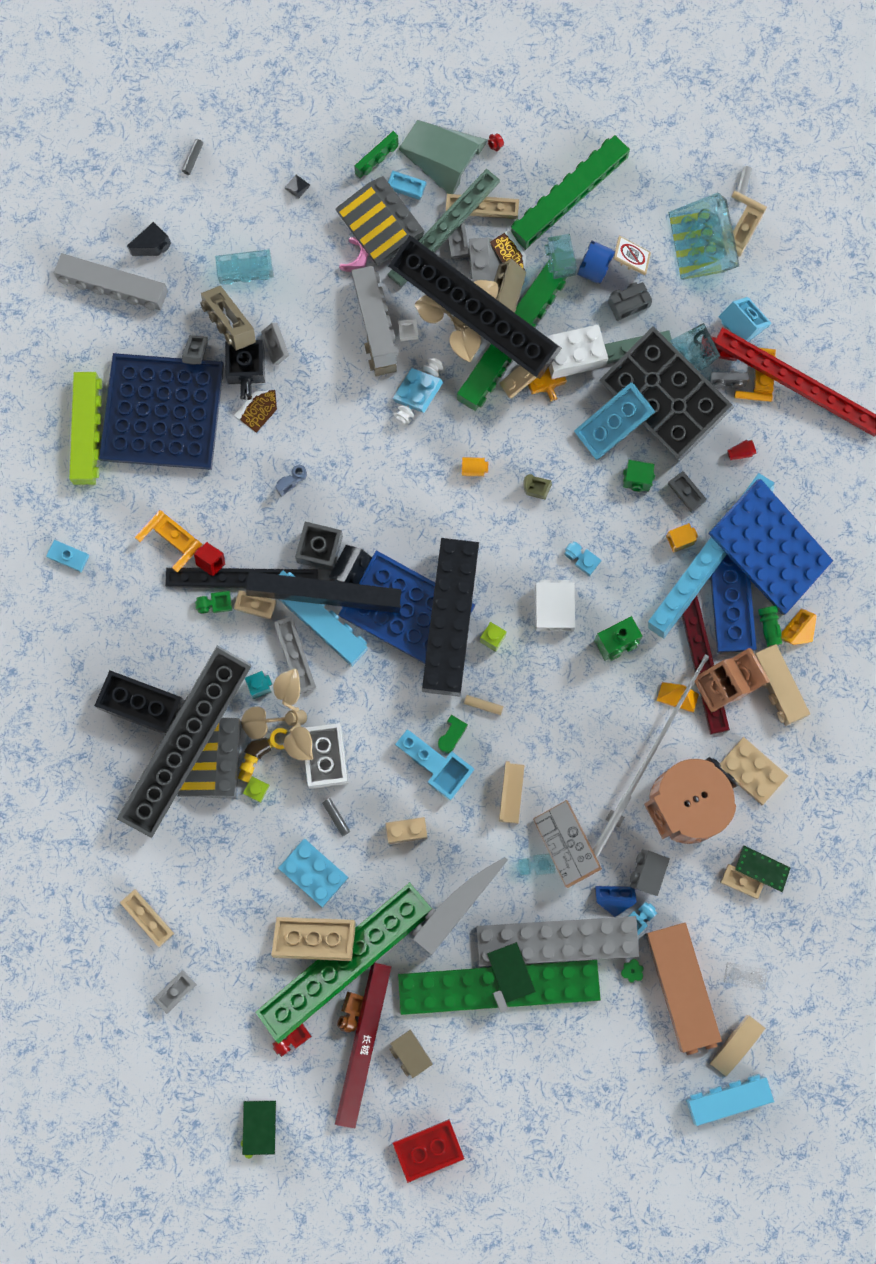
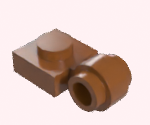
(352, 1006)

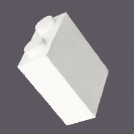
(555, 606)

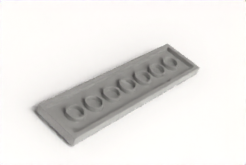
(562, 939)

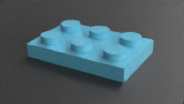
(313, 873)

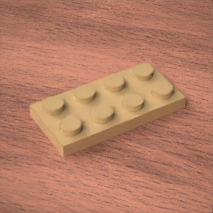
(313, 938)

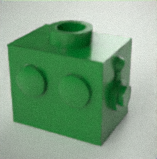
(638, 476)

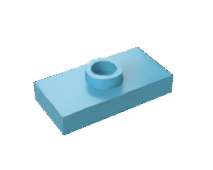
(407, 185)
(67, 555)

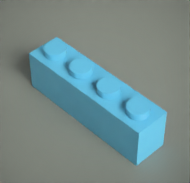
(729, 1100)

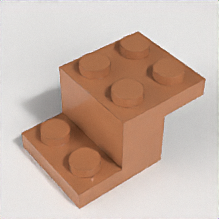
(731, 680)

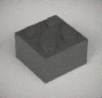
(319, 546)

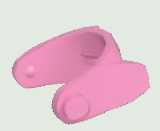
(360, 262)

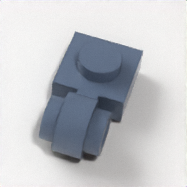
(287, 483)

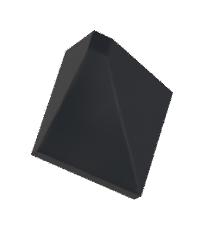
(297, 186)

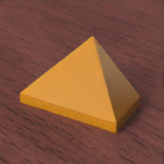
(800, 628)
(672, 693)

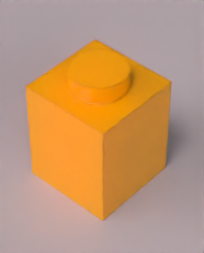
(682, 537)

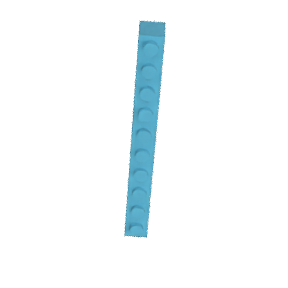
(691, 582)

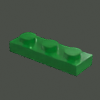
(376, 155)

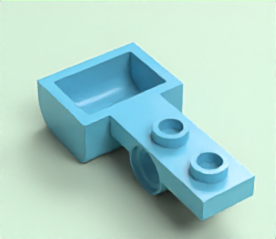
(447, 773)

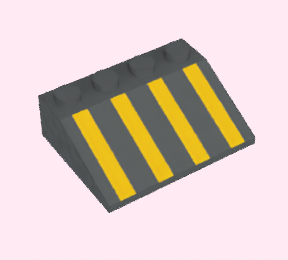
(379, 220)
(217, 766)

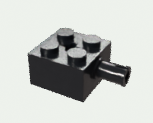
(245, 373)

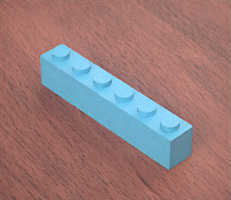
(328, 628)

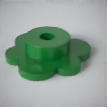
(638, 969)

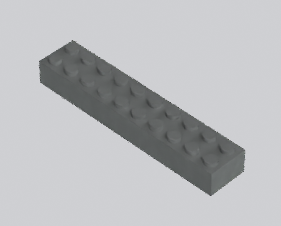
(184, 741)

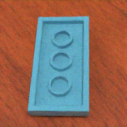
(614, 421)

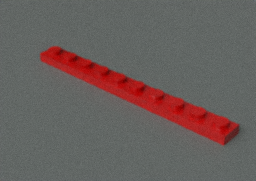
(796, 381)

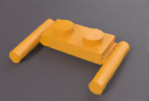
(762, 385)
(174, 535)

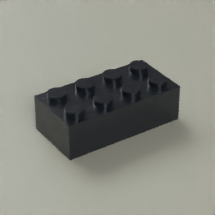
(138, 702)

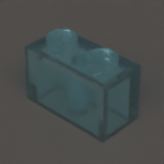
(561, 256)

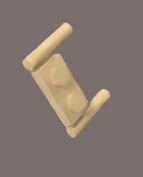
(748, 222)

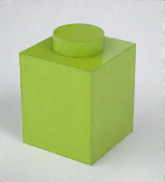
(493, 636)

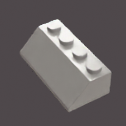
(483, 259)

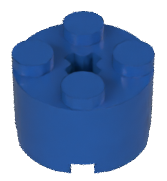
(595, 262)

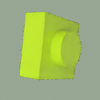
(256, 789)

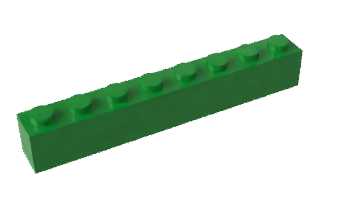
(570, 191)

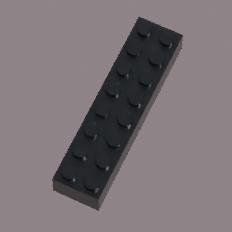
(450, 617)

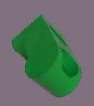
(453, 735)

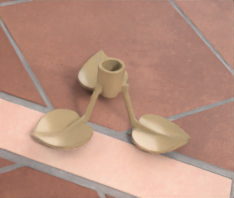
(464, 340)
(299, 741)

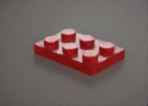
(428, 1150)

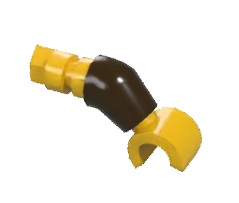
(255, 751)

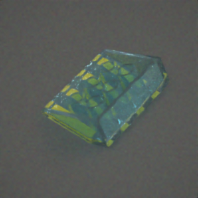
(704, 237)

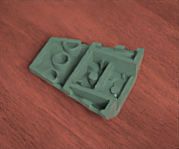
(441, 152)

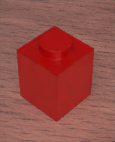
(209, 558)

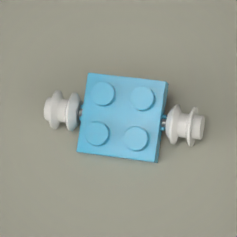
(418, 390)

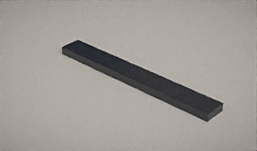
(224, 577)

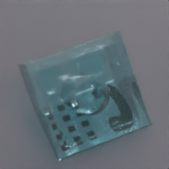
(697, 347)

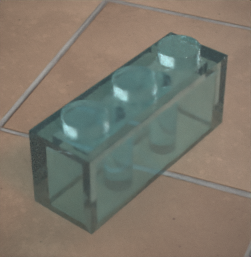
(244, 267)

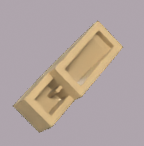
(737, 1045)

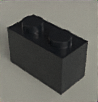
(350, 565)

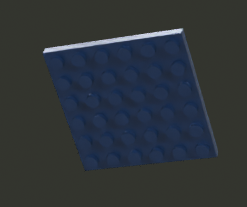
(161, 411)

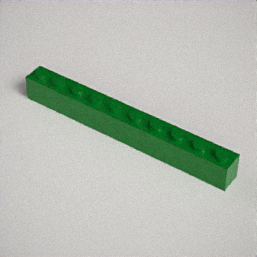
(494, 361)

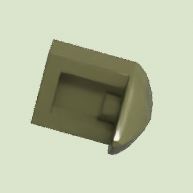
(536, 486)

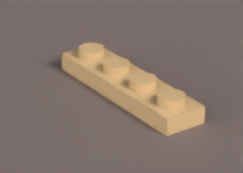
(491, 207)

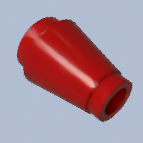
(742, 450)

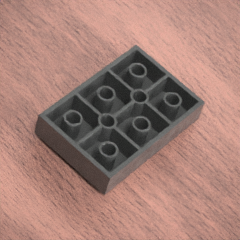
(679, 394)

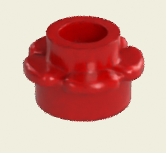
(495, 142)

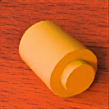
(474, 466)

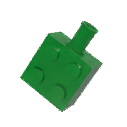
(618, 638)

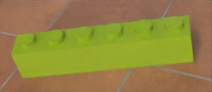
(85, 428)

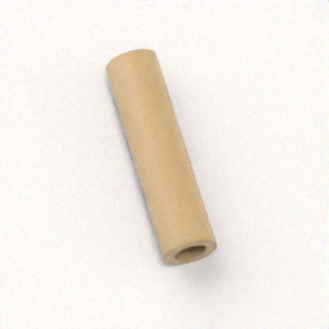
(484, 705)

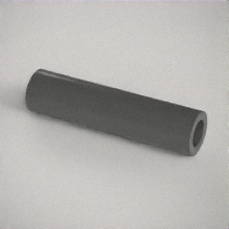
(192, 157)
(336, 817)

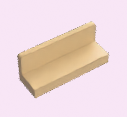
(511, 793)

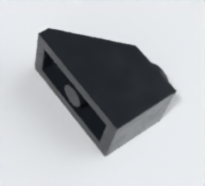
(150, 242)

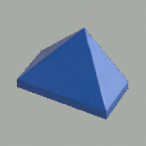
(615, 898)

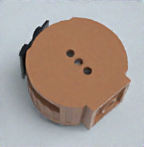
(692, 801)

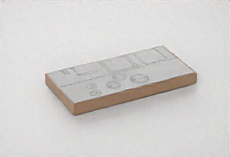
(567, 844)

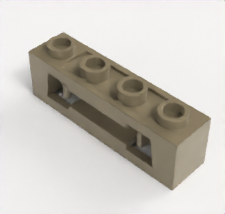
(242, 332)

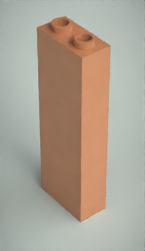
(683, 988)

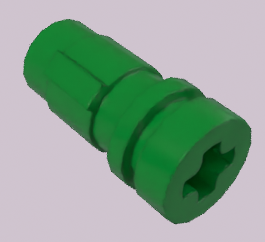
(771, 628)

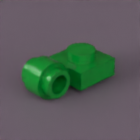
(219, 602)

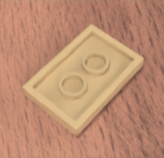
(753, 771)

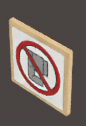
(632, 255)

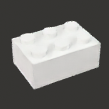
(580, 352)
(328, 760)

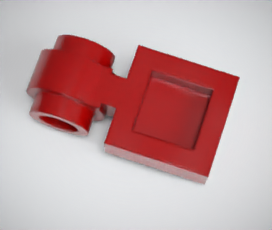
(295, 1038)

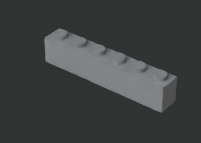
(110, 282)
(374, 316)

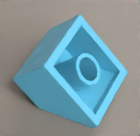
(744, 319)

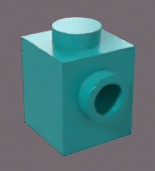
(258, 684)

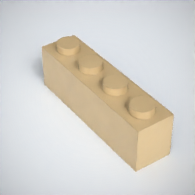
(782, 687)

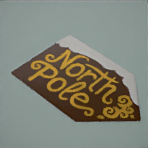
(508, 248)
(258, 409)

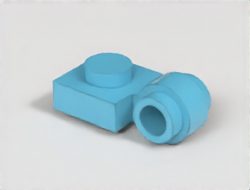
(586, 562)
(647, 911)

